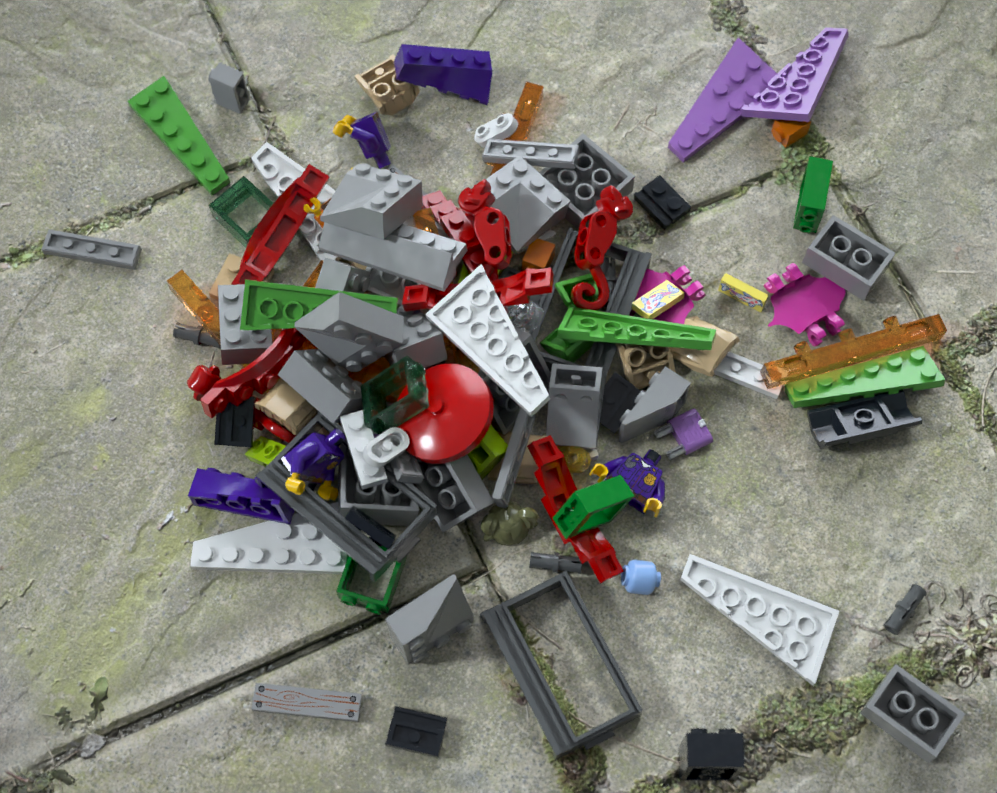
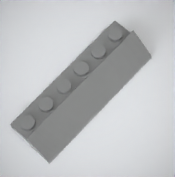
(404, 253)

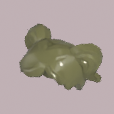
(508, 524)

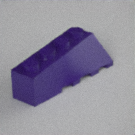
(446, 69)
(237, 495)

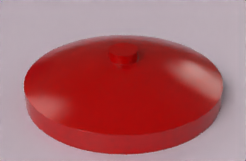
(456, 415)

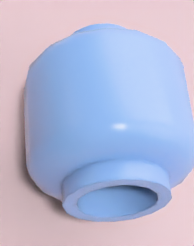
(640, 577)

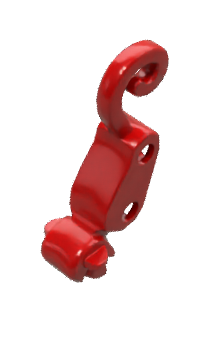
(492, 237)
(595, 242)
(202, 381)

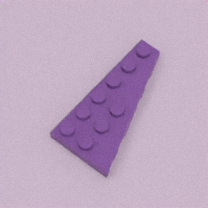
(799, 85)
(719, 105)

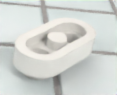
(497, 129)
(384, 448)

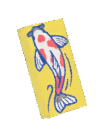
(743, 292)
(658, 300)

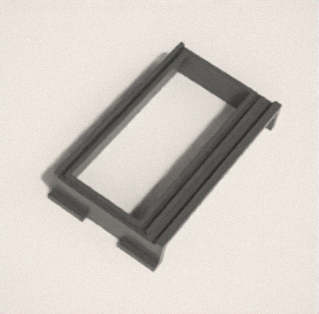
(620, 302)
(333, 524)
(533, 682)

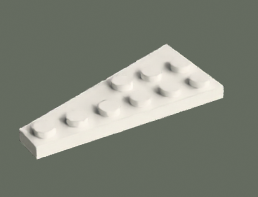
(279, 173)
(484, 333)
(271, 548)
(777, 619)

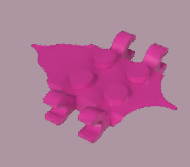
(805, 303)
(680, 310)

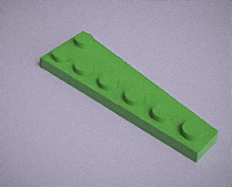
(172, 124)
(281, 305)
(624, 329)
(888, 373)

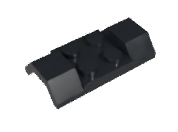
(861, 419)

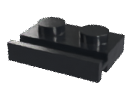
(662, 202)
(617, 398)
(236, 424)
(377, 532)
(416, 732)

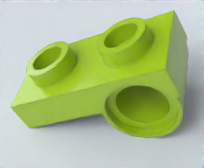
(264, 451)

